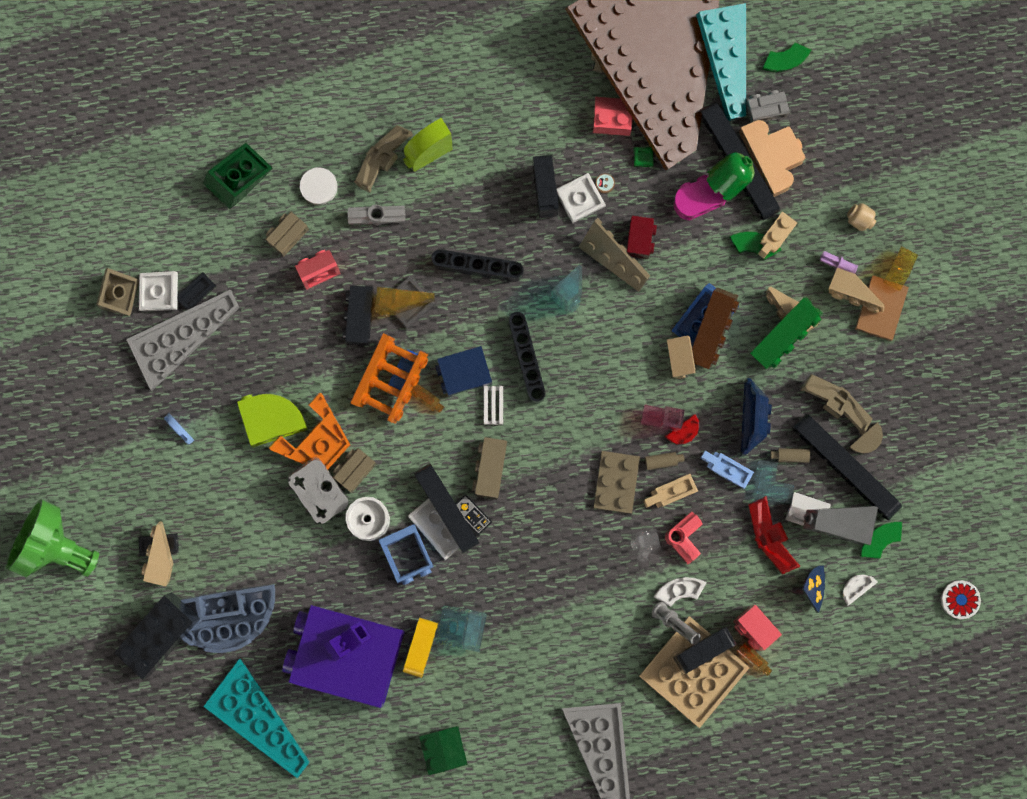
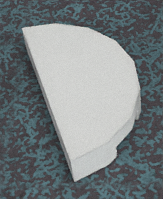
(856, 587)

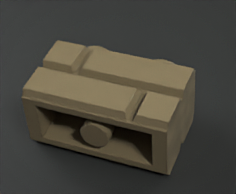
(286, 233)
(353, 470)

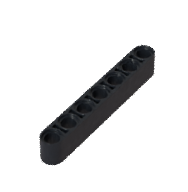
(728, 142)
(848, 466)

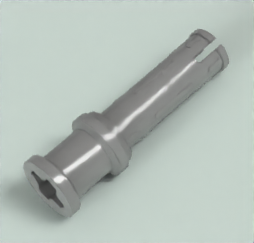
(670, 619)

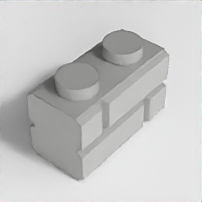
(767, 107)

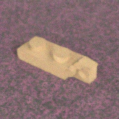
(777, 234)
(672, 492)

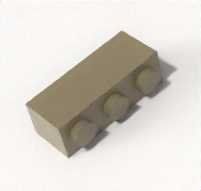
(490, 468)

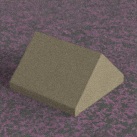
(117, 292)

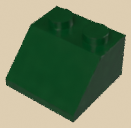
(443, 750)

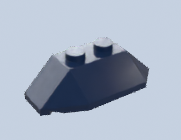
(754, 417)

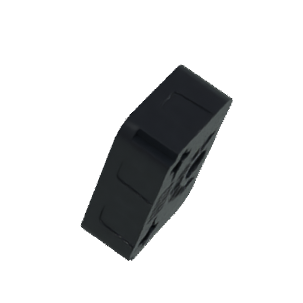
(545, 186)
(704, 650)

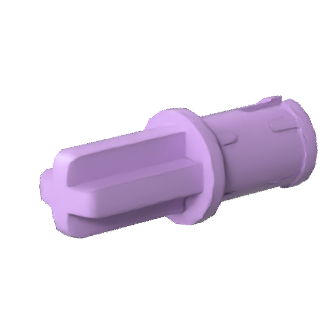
(837, 262)

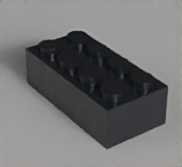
(157, 635)

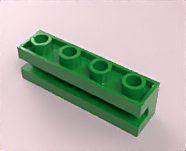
(786, 333)

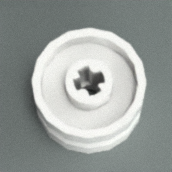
(367, 530)

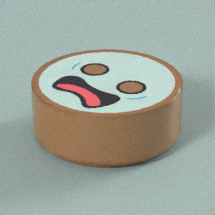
(605, 183)

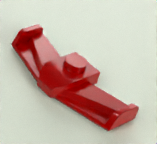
(770, 536)

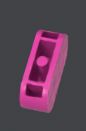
(697, 199)

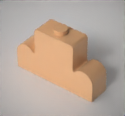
(773, 154)

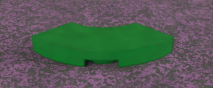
(786, 60)
(750, 243)
(881, 538)

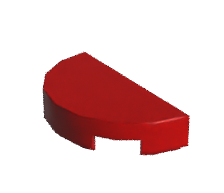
(687, 433)

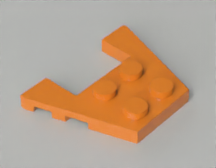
(324, 441)

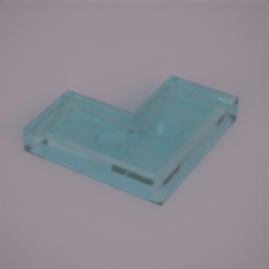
(766, 485)

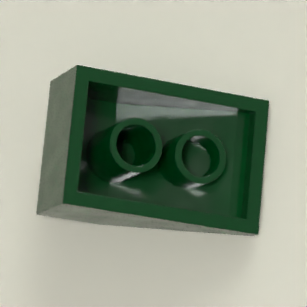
(236, 175)

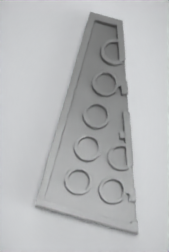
(172, 341)
(602, 746)

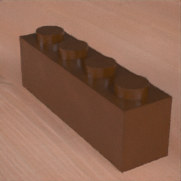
(713, 327)

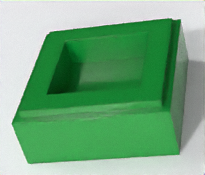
(643, 157)

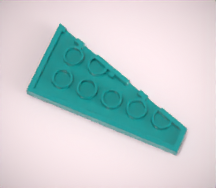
(249, 712)

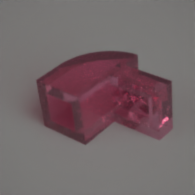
(662, 418)

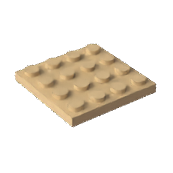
(699, 690)

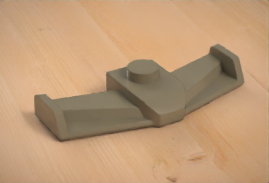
(381, 157)
(838, 402)

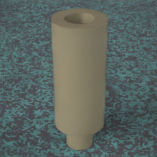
(791, 455)
(663, 460)

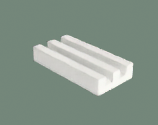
(493, 389)

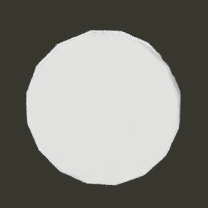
(318, 186)

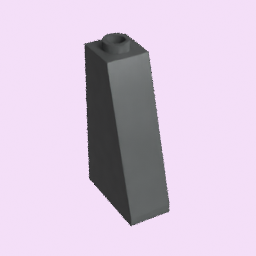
(844, 523)

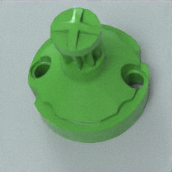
(44, 542)

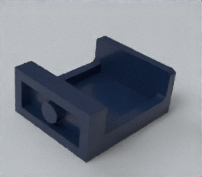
(463, 371)

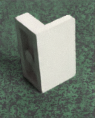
(799, 506)

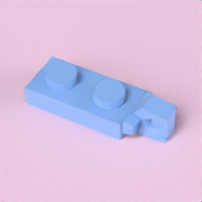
(728, 468)

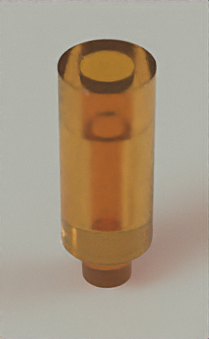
(426, 398)
(753, 659)

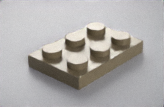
(616, 482)

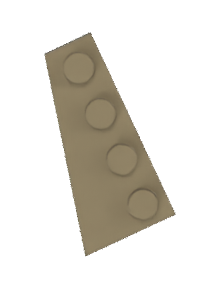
(605, 250)

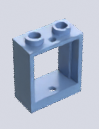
(398, 536)

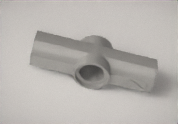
(363, 215)

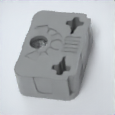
(312, 494)

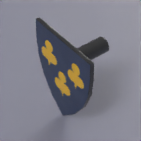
(813, 587)

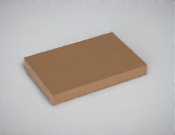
(882, 323)

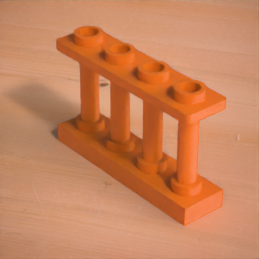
(370, 378)

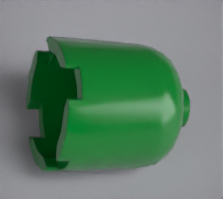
(731, 175)

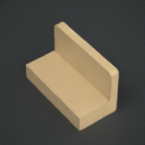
(681, 356)

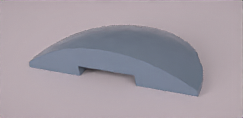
(230, 617)

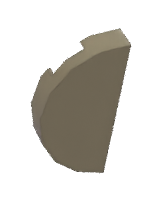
(868, 441)

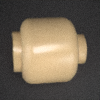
(861, 217)

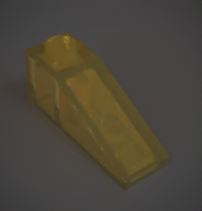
(397, 301)

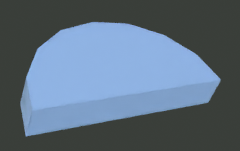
(178, 429)

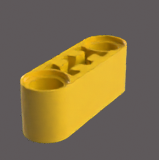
(420, 647)

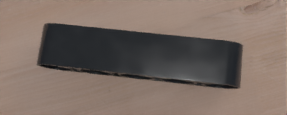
(470, 259)
(527, 348)
(446, 508)

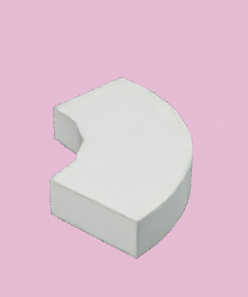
(680, 589)

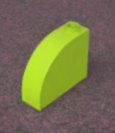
(428, 145)
(269, 417)

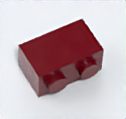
(640, 237)

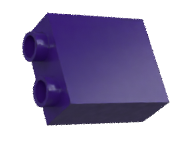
(359, 675)

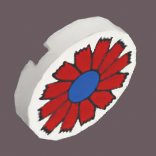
(960, 599)

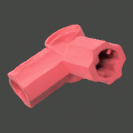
(684, 546)

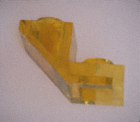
(900, 268)

